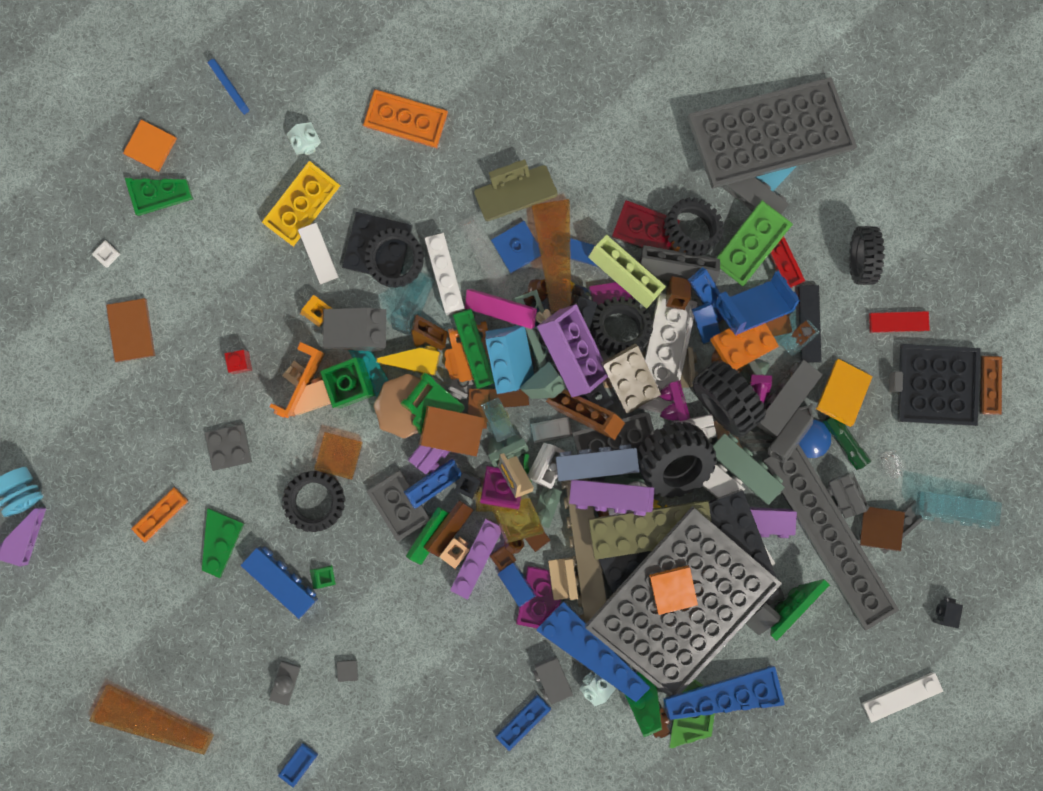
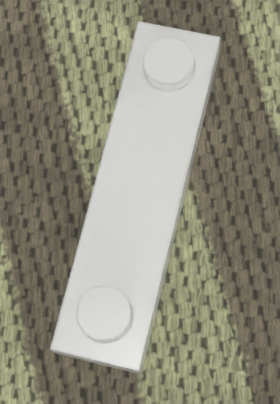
(902, 697)

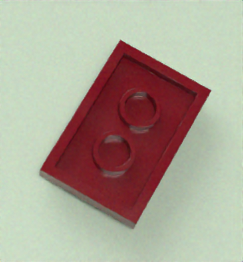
(641, 227)

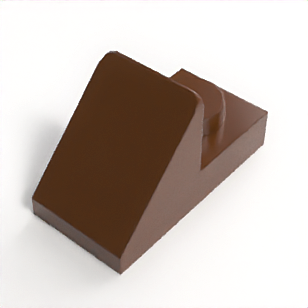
(428, 332)

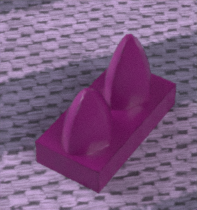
(761, 385)
(679, 409)

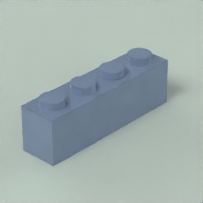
(597, 464)

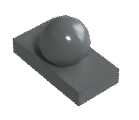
(284, 683)

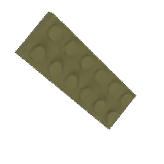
(636, 533)

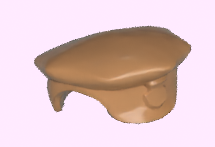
(389, 411)

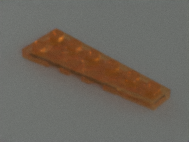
(553, 239)
(132, 715)

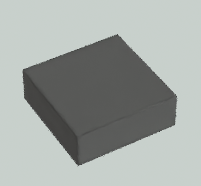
(895, 382)
(347, 670)

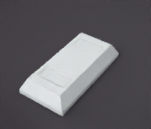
(551, 429)

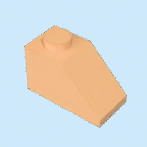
(313, 397)

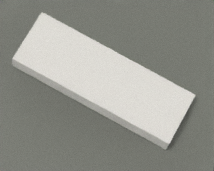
(318, 253)

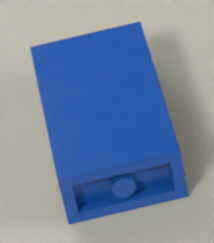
(757, 304)

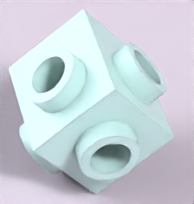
(303, 138)
(596, 689)

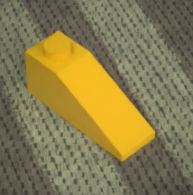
(416, 360)

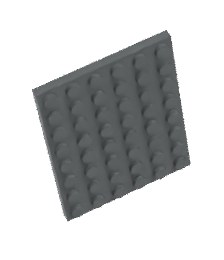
(681, 643)

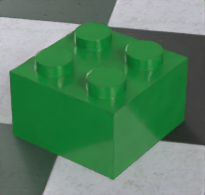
(347, 383)

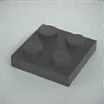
(228, 447)

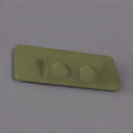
(514, 189)

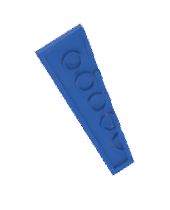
(569, 633)
(740, 692)

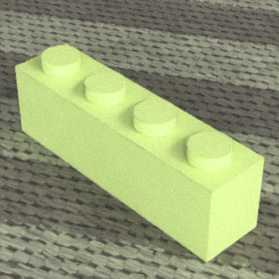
(626, 271)

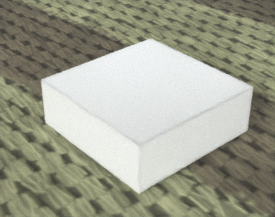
(106, 254)

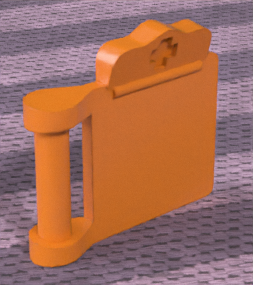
(456, 359)

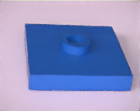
(516, 247)

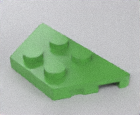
(691, 728)

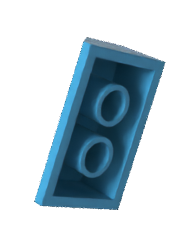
(509, 358)

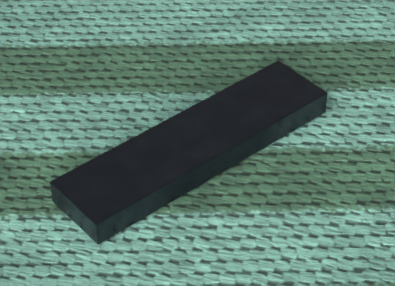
(810, 310)

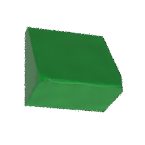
(322, 577)

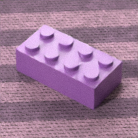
(573, 350)

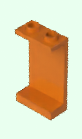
(307, 376)

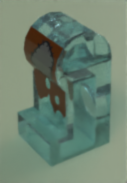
(799, 338)

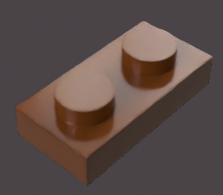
(476, 398)

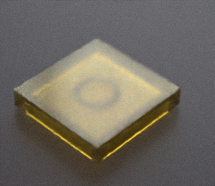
(519, 523)

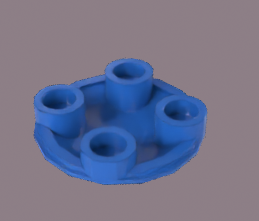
(816, 440)

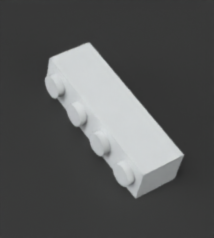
(444, 274)

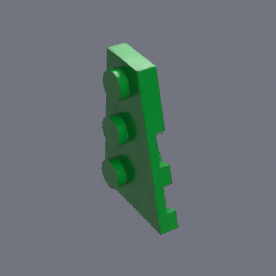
(155, 195)
(219, 541)

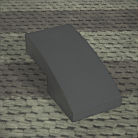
(763, 619)

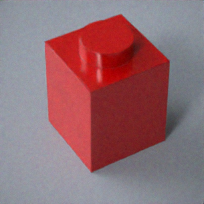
(238, 361)

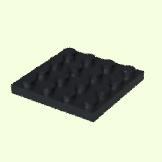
(939, 385)

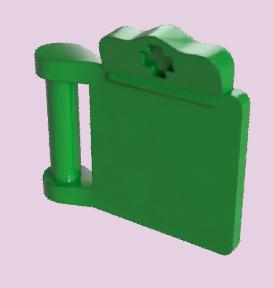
(436, 397)

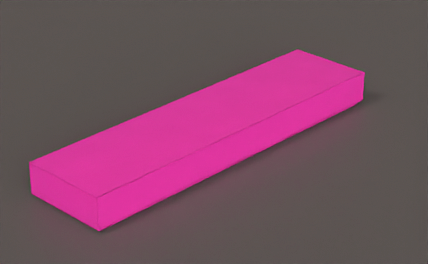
(501, 308)

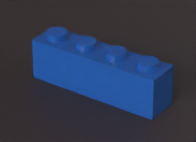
(279, 581)

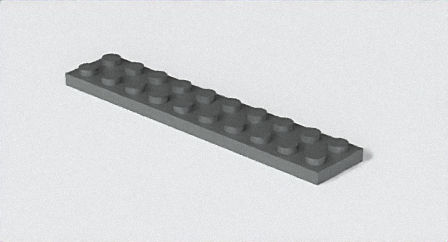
(833, 539)

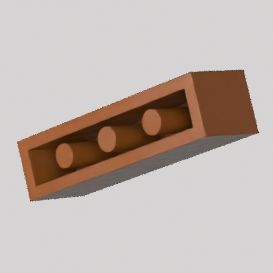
(587, 413)

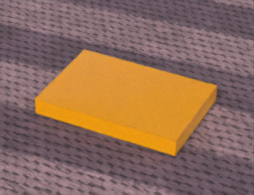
(844, 392)

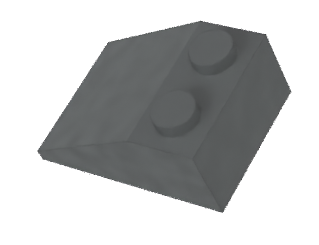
(354, 329)

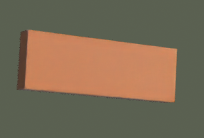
(159, 515)

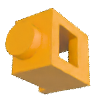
(312, 306)

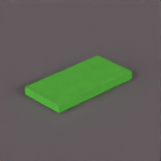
(753, 242)

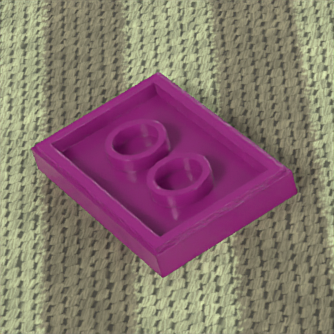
(541, 606)

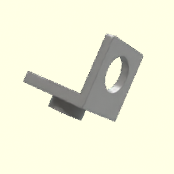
(458, 391)

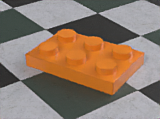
(744, 347)

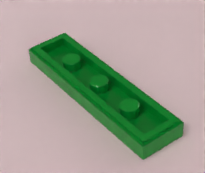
(474, 348)

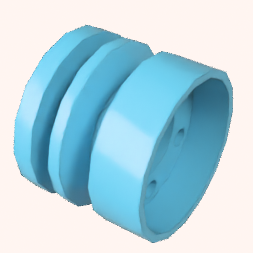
(16, 493)

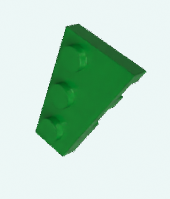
(647, 709)

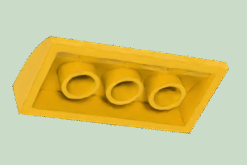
(301, 203)

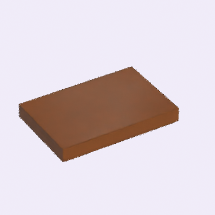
(130, 330)
(451, 431)

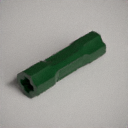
(855, 453)

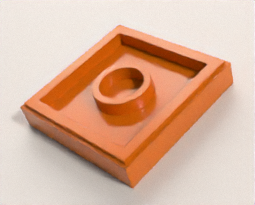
(149, 145)
(673, 590)

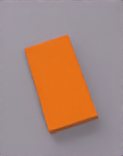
(405, 118)

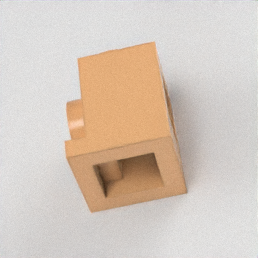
(454, 559)

